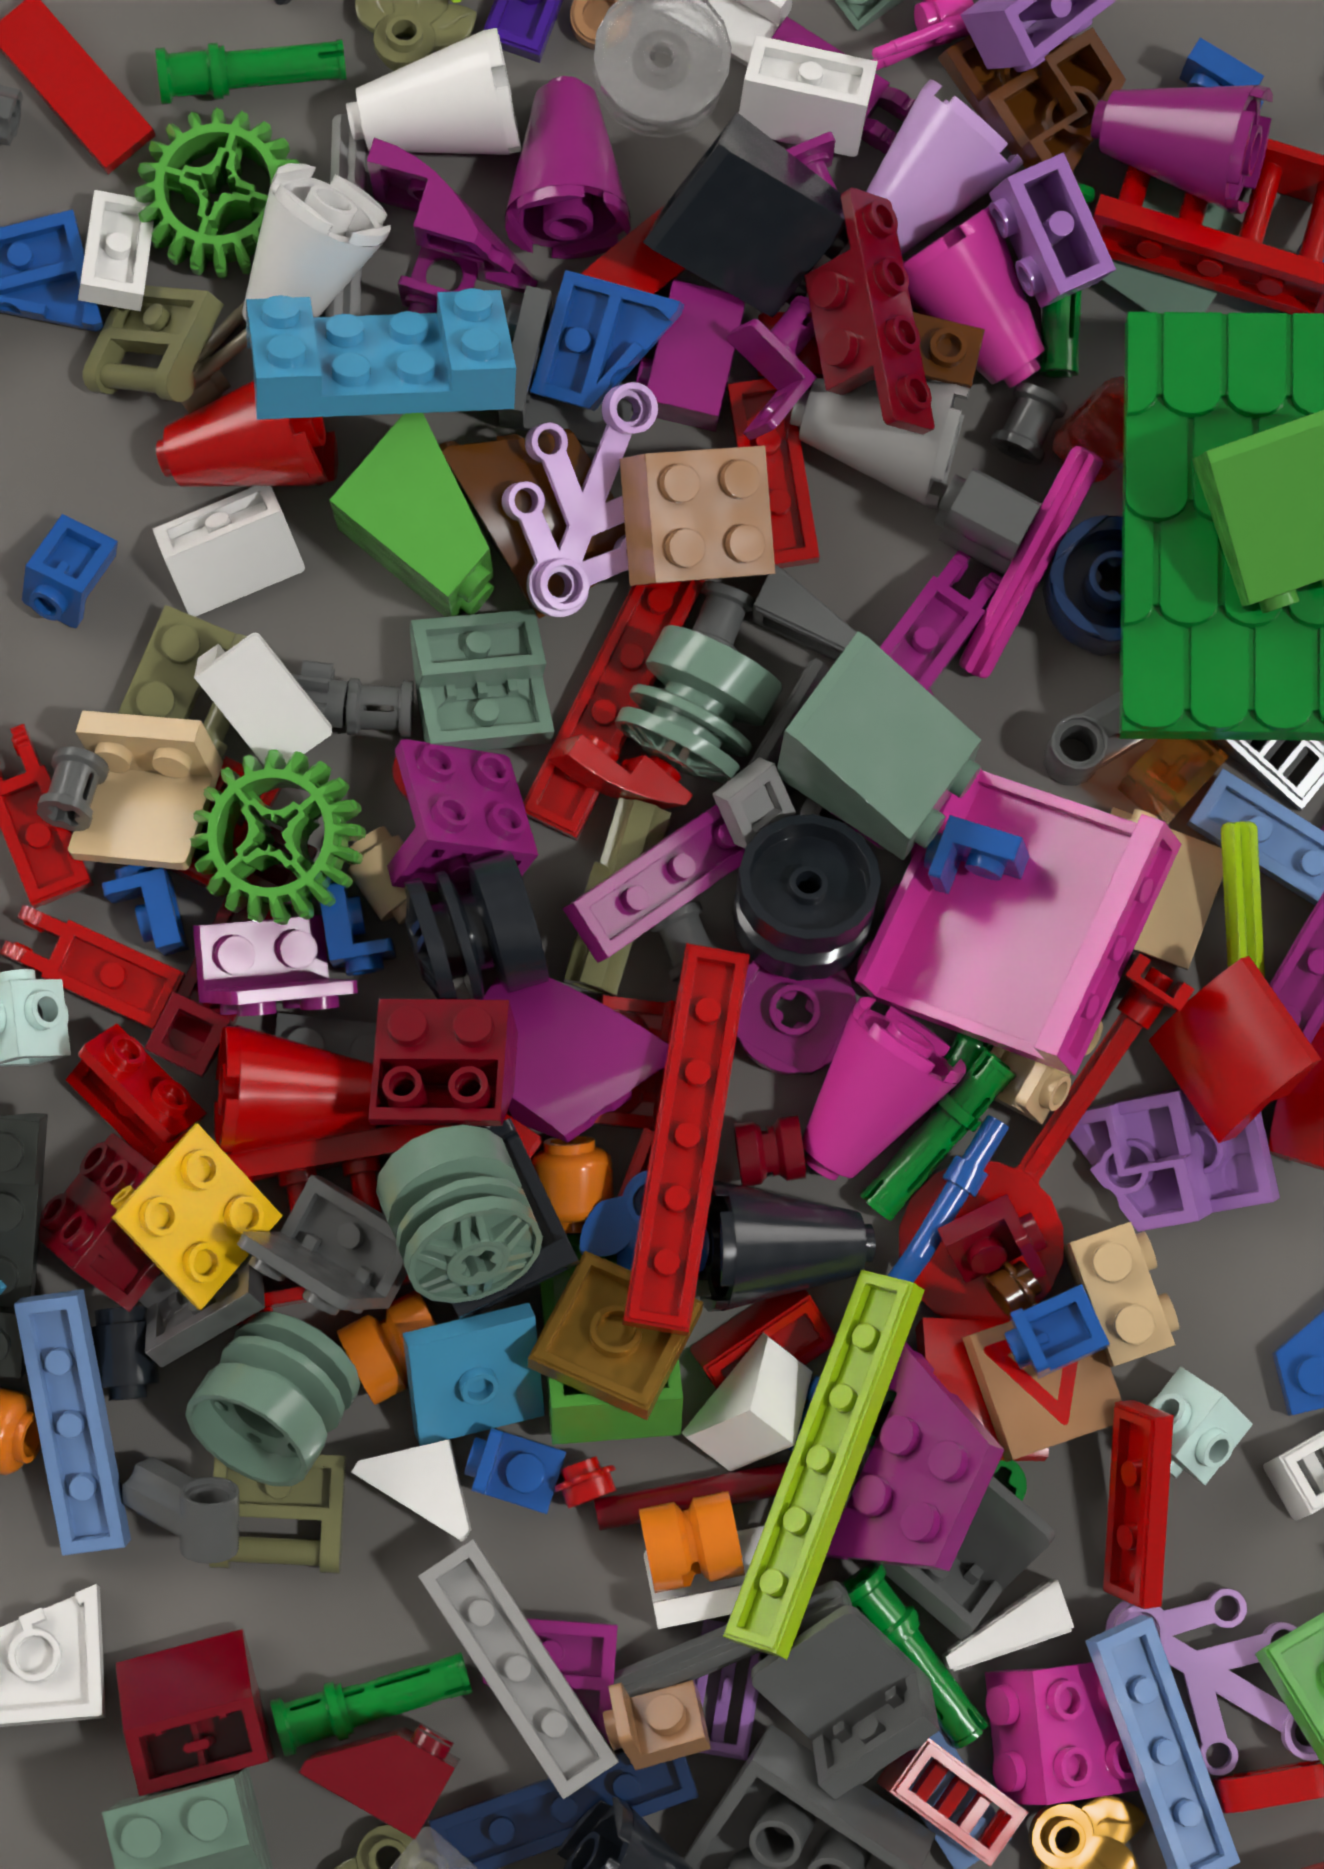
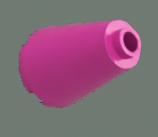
(973, 282)
(875, 1089)

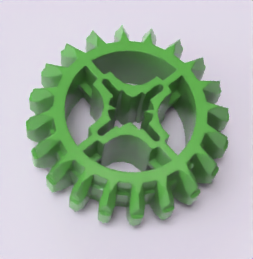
(173, 174)
(257, 848)

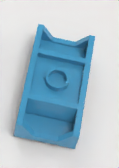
(381, 361)

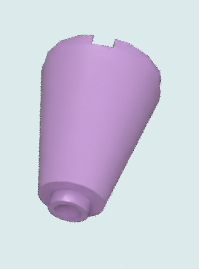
(939, 165)

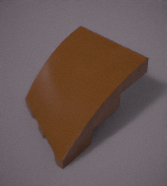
(1040, 108)
(485, 473)

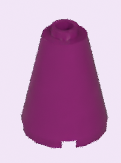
(1189, 137)
(567, 176)

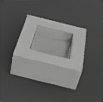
(753, 801)

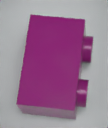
(694, 357)

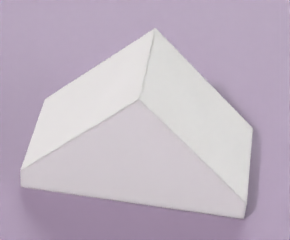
(753, 1408)
(423, 1481)

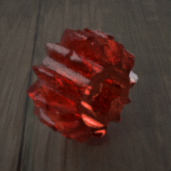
(1097, 427)

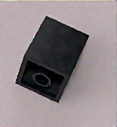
(751, 219)

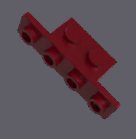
(867, 316)

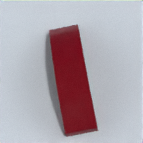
(190, 1029)

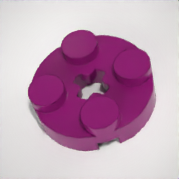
(804, 1046)

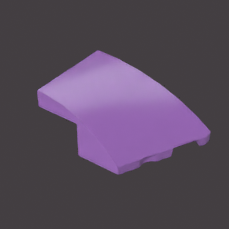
(1169, 1164)

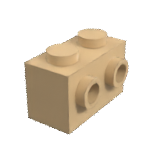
(1122, 1293)

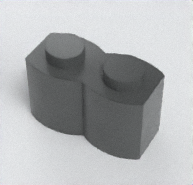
(985, 519)

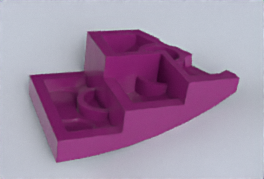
(442, 216)
(573, 1057)

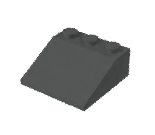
(785, 1820)

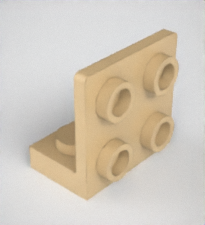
(150, 789)

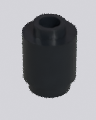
(121, 1353)

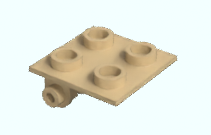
(1183, 901)

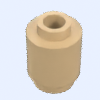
(373, 876)

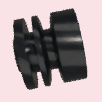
(476, 930)

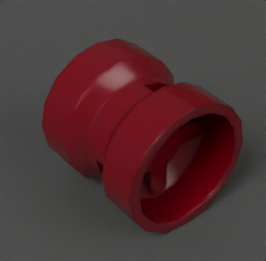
(768, 1151)

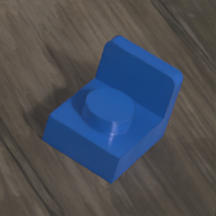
(1213, 67)
(66, 570)
(983, 848)
(160, 915)
(341, 925)
(515, 1469)

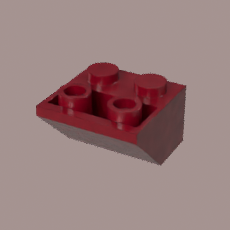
(443, 1062)
(192, 1712)

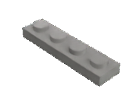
(518, 1668)

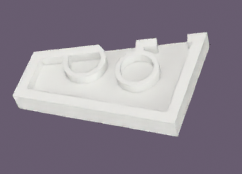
(54, 1663)

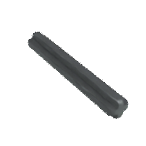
(714, 1651)

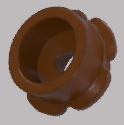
(1012, 1287)

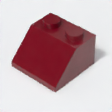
(388, 1774)

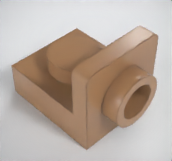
(657, 1724)

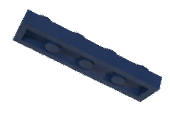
(539, 1819)

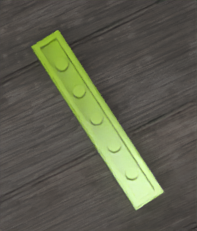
(823, 1464)

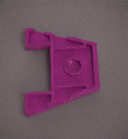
(919, 1476)

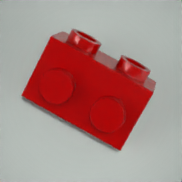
(134, 1093)

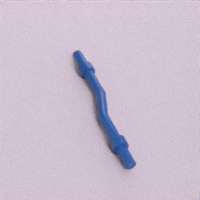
(963, 1179)

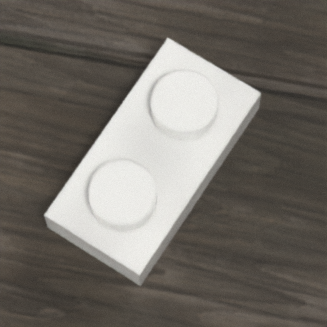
(115, 252)

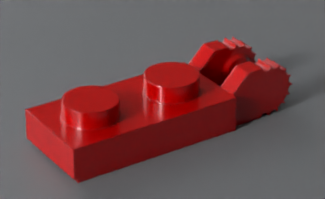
(35, 845)
(99, 968)

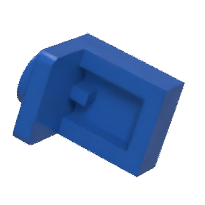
(1056, 1332)

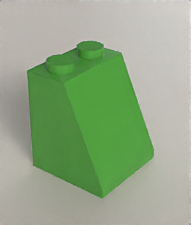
(1269, 509)
(415, 519)

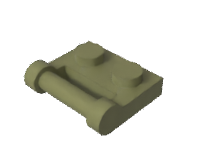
(169, 324)
(166, 673)
(314, 1498)

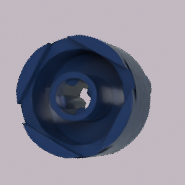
(1072, 588)

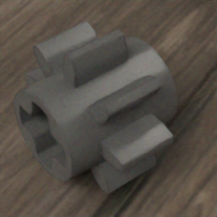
(324, 690)

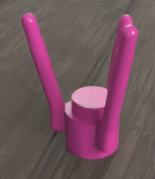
(936, 25)

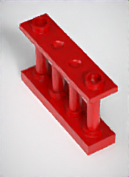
(1220, 259)
(294, 1163)

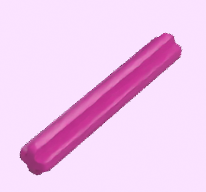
(1030, 562)

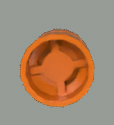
(379, 1348)
(691, 1542)

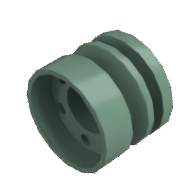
(702, 698)
(458, 1214)
(273, 1399)

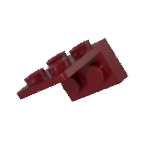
(81, 1225)

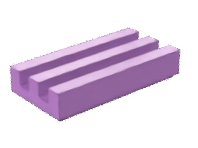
(718, 1748)

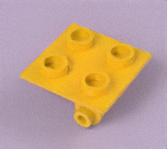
(194, 1215)

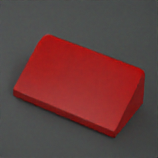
(787, 1319)

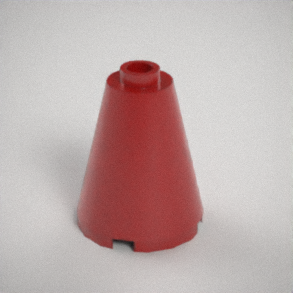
(232, 448)
(285, 1092)

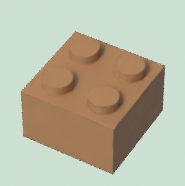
(697, 515)

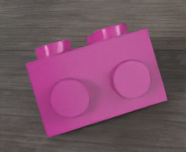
(1054, 1736)

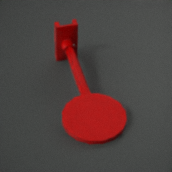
(943, 1284)

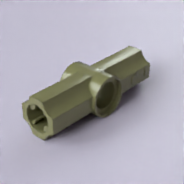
(632, 832)

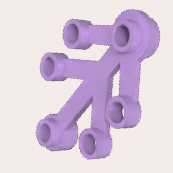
(582, 509)
(1209, 1672)

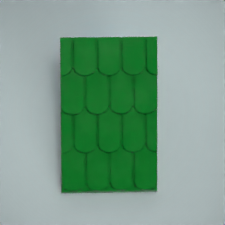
(1188, 647)

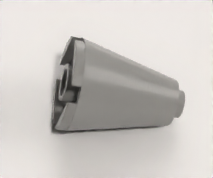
(855, 434)

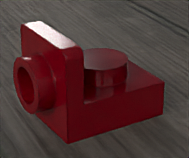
(991, 1237)

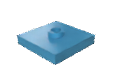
(473, 1374)

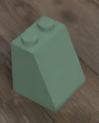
(878, 750)
(190, 1827)

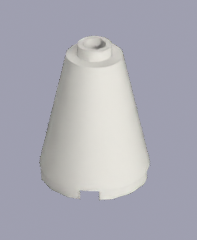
(442, 102)
(313, 237)

